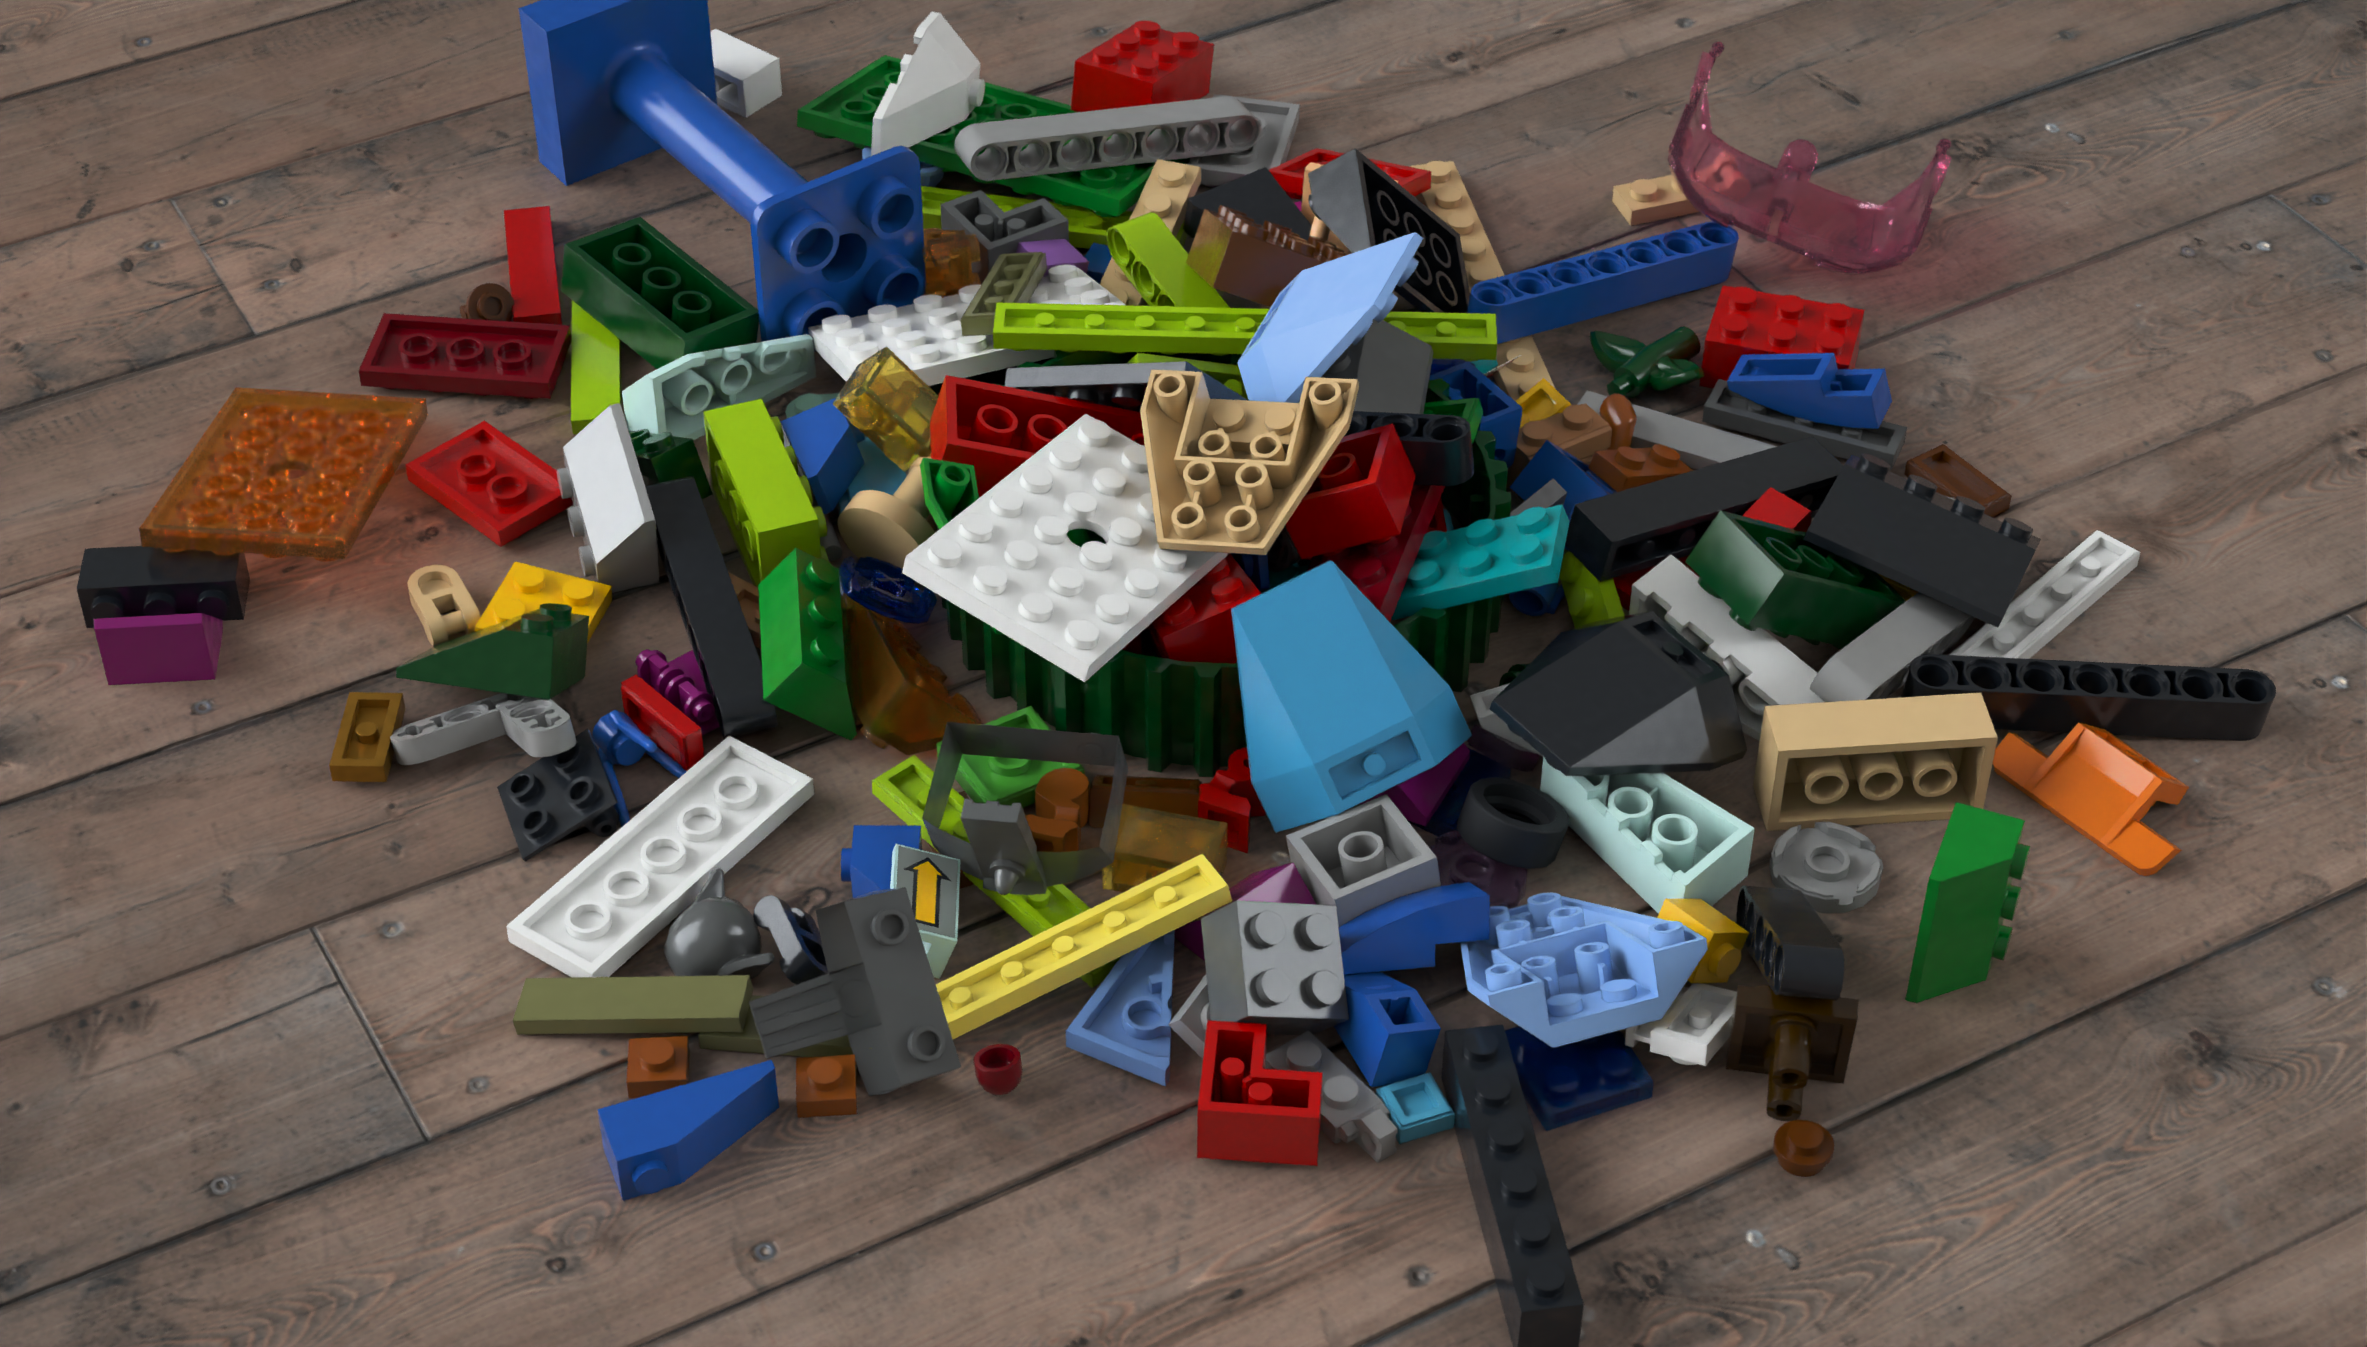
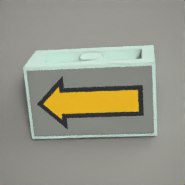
(934, 896)

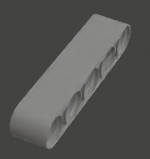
(1881, 656)

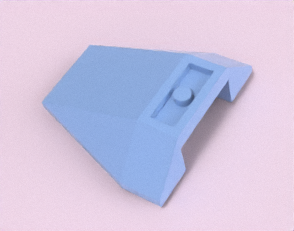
(1322, 316)
(1579, 967)

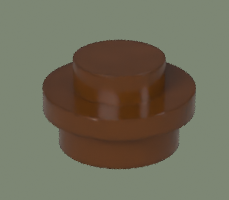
(1803, 1147)

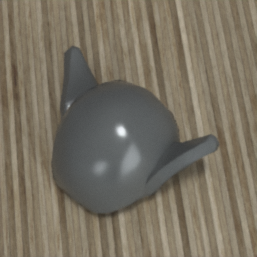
(715, 936)

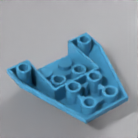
(1334, 699)

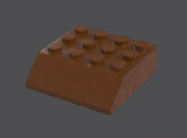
(1252, 260)

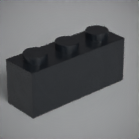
(159, 582)

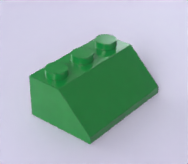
(807, 643)
(1967, 902)

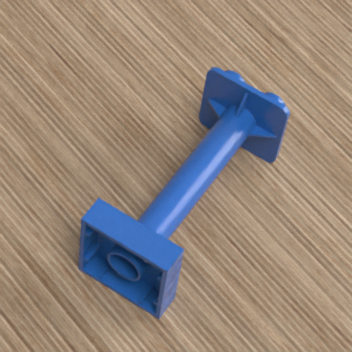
(642, 79)

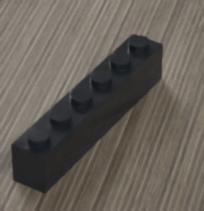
(1672, 514)
(1511, 1190)

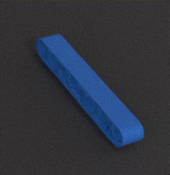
(1606, 280)

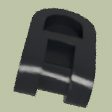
(795, 937)

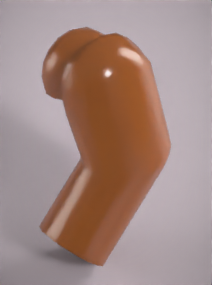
(1621, 418)

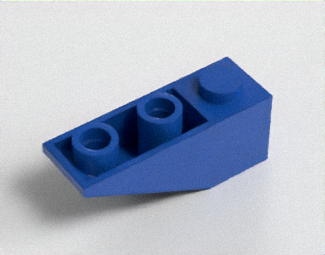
(1387, 1028)

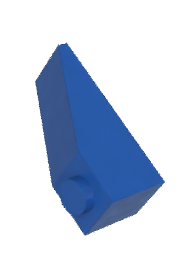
(679, 1130)

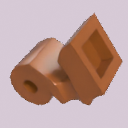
(1060, 810)

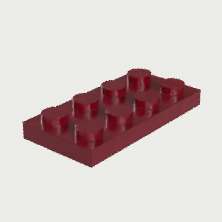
(466, 356)

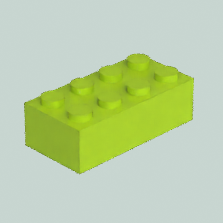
(760, 488)

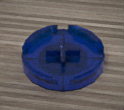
(886, 590)

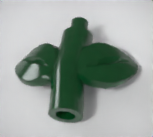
(1638, 366)

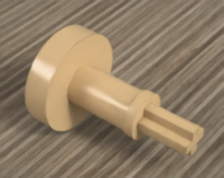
(887, 524)

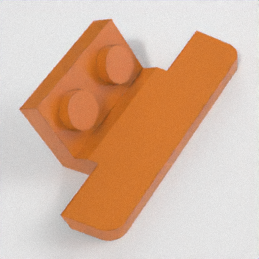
(2097, 790)

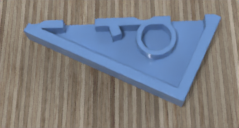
(1131, 1013)

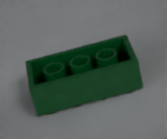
(654, 294)
(1788, 583)

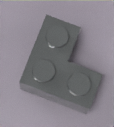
(1000, 230)

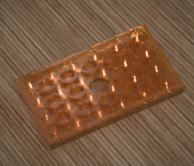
(236, 484)

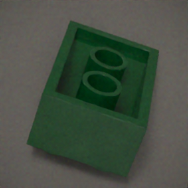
(521, 656)

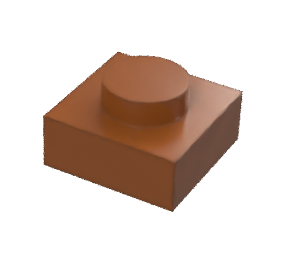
(657, 1064)
(826, 1086)

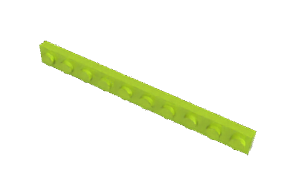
(1205, 329)

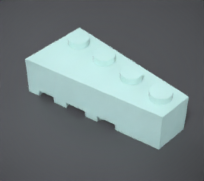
(1655, 833)

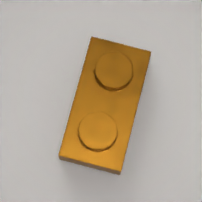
(363, 741)

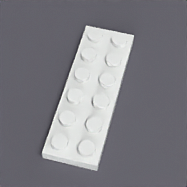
(660, 861)

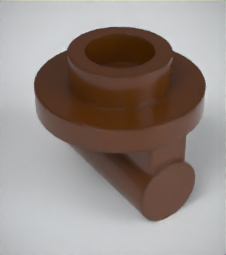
(488, 303)

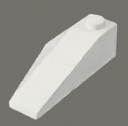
(932, 90)

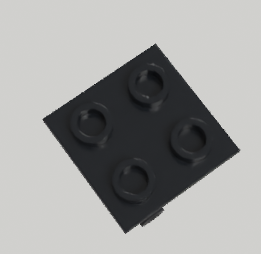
(559, 797)

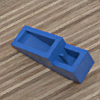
(1813, 388)
(1407, 928)

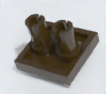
(1790, 1042)

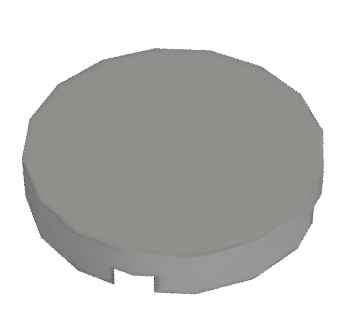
(1828, 865)

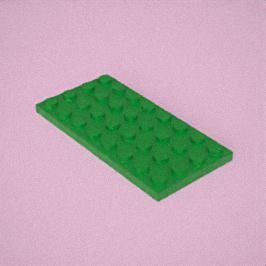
(849, 112)

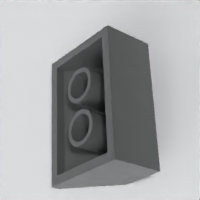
(1389, 368)

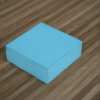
(1417, 1107)

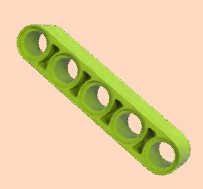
(1158, 264)

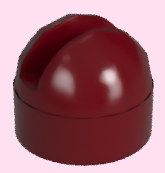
(998, 1068)

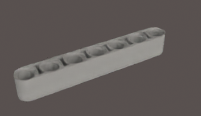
(1091, 129)

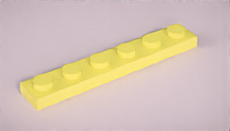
(1081, 944)

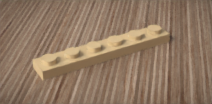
(1167, 196)

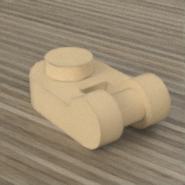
(436, 591)

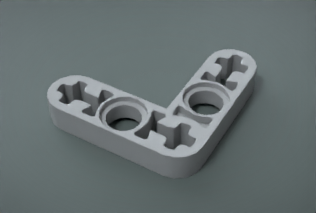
(530, 722)

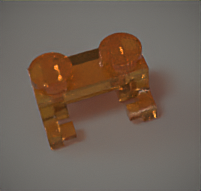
(949, 261)

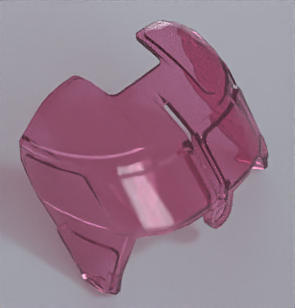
(1815, 222)

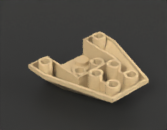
(1235, 468)

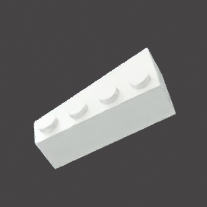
(1757, 663)

